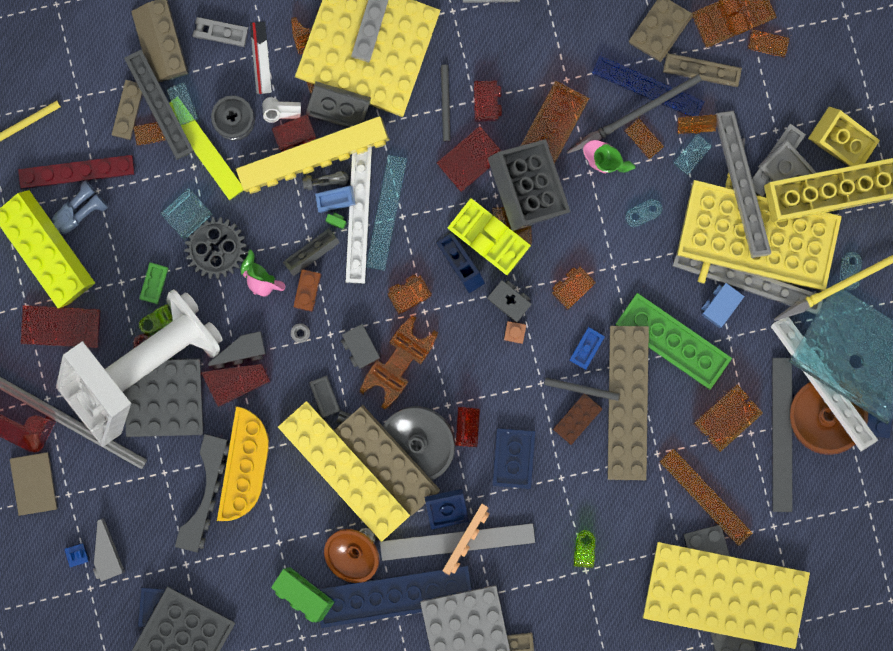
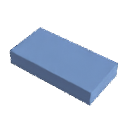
(335, 199)

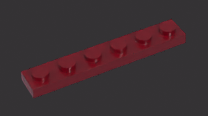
(76, 171)

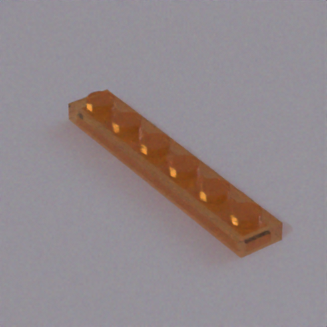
(705, 497)

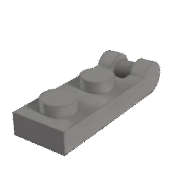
(221, 32)

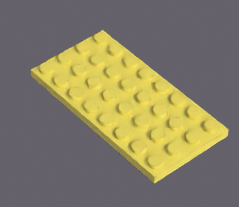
(799, 246)
(726, 595)

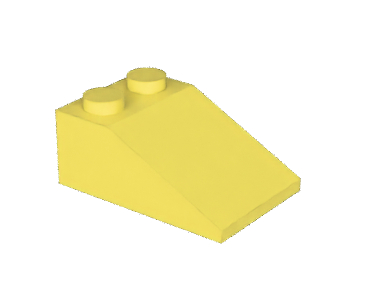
(843, 138)

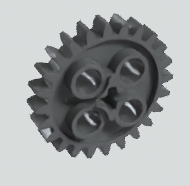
(229, 259)

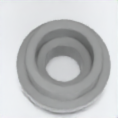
(300, 327)

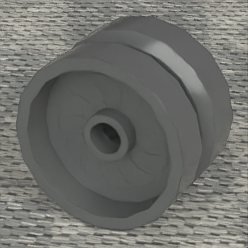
(244, 119)

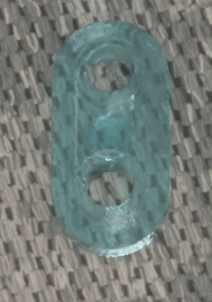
(643, 212)
(849, 270)

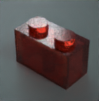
(486, 101)
(294, 133)

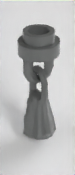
(340, 178)

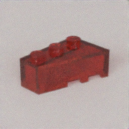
(235, 382)

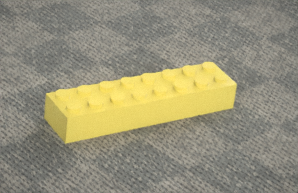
(830, 190)
(344, 471)

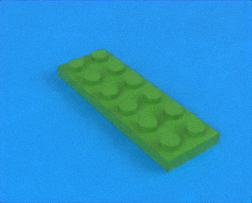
(676, 342)

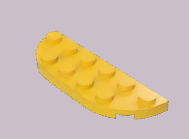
(244, 466)

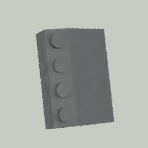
(528, 184)

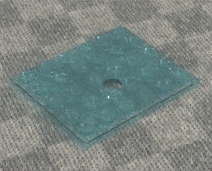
(847, 329)

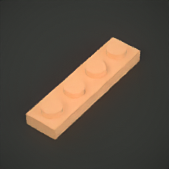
(462, 547)

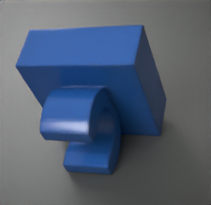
(76, 555)

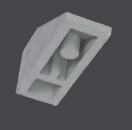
(106, 557)

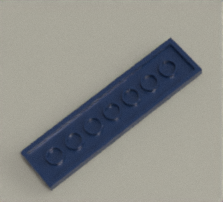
(391, 596)

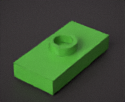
(154, 283)

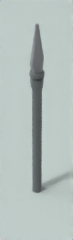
(608, 129)

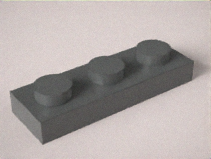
(311, 252)

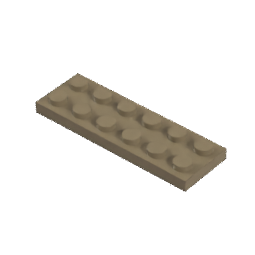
(386, 460)

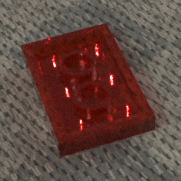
(468, 159)

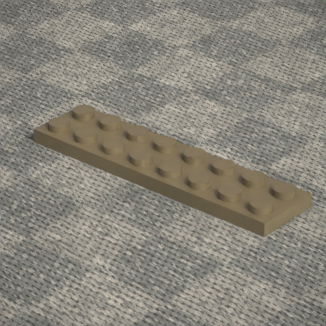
(629, 415)

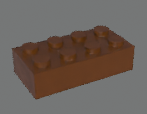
(577, 419)

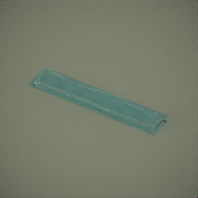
(386, 212)

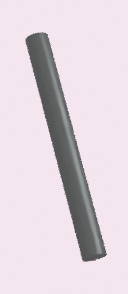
(445, 102)
(582, 389)

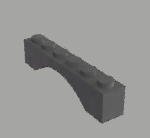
(212, 453)

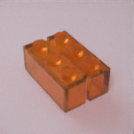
(727, 418)

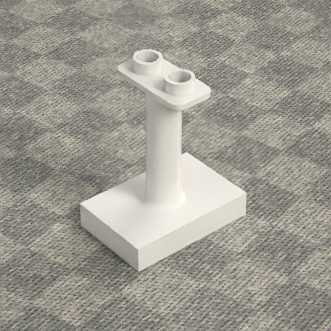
(98, 392)

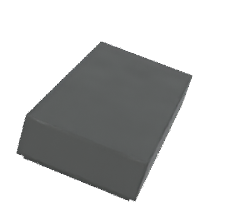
(324, 396)

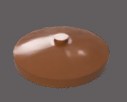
(817, 425)

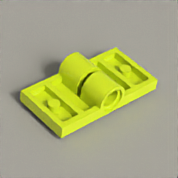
(489, 236)

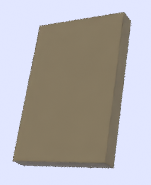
(33, 484)

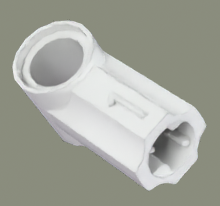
(275, 110)

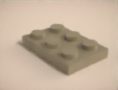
(660, 29)

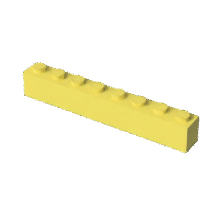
(313, 154)

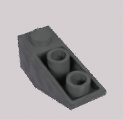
(243, 348)

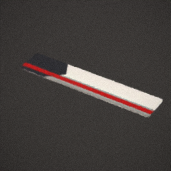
(260, 57)

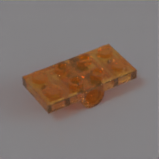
(730, 18)

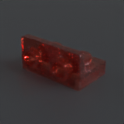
(467, 427)

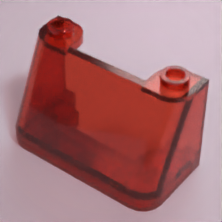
(31, 435)

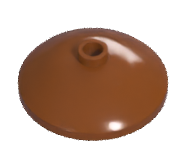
(346, 561)

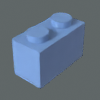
(722, 305)

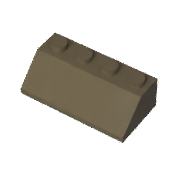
(160, 40)

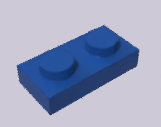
(587, 348)

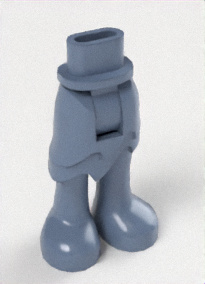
(68, 218)

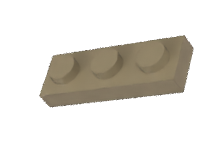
(127, 111)

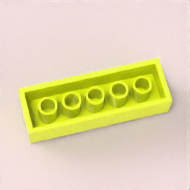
(44, 249)

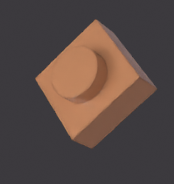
(515, 332)

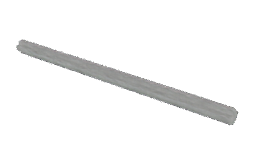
(69, 422)

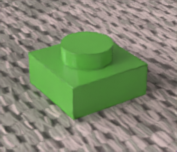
(336, 220)

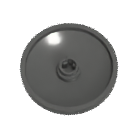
(424, 438)

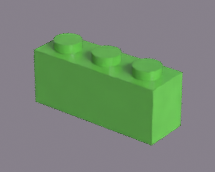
(302, 595)

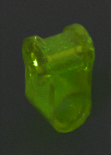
(158, 319)
(584, 554)

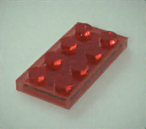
(60, 326)

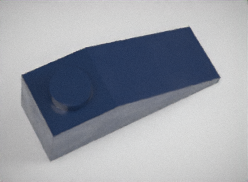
(460, 263)

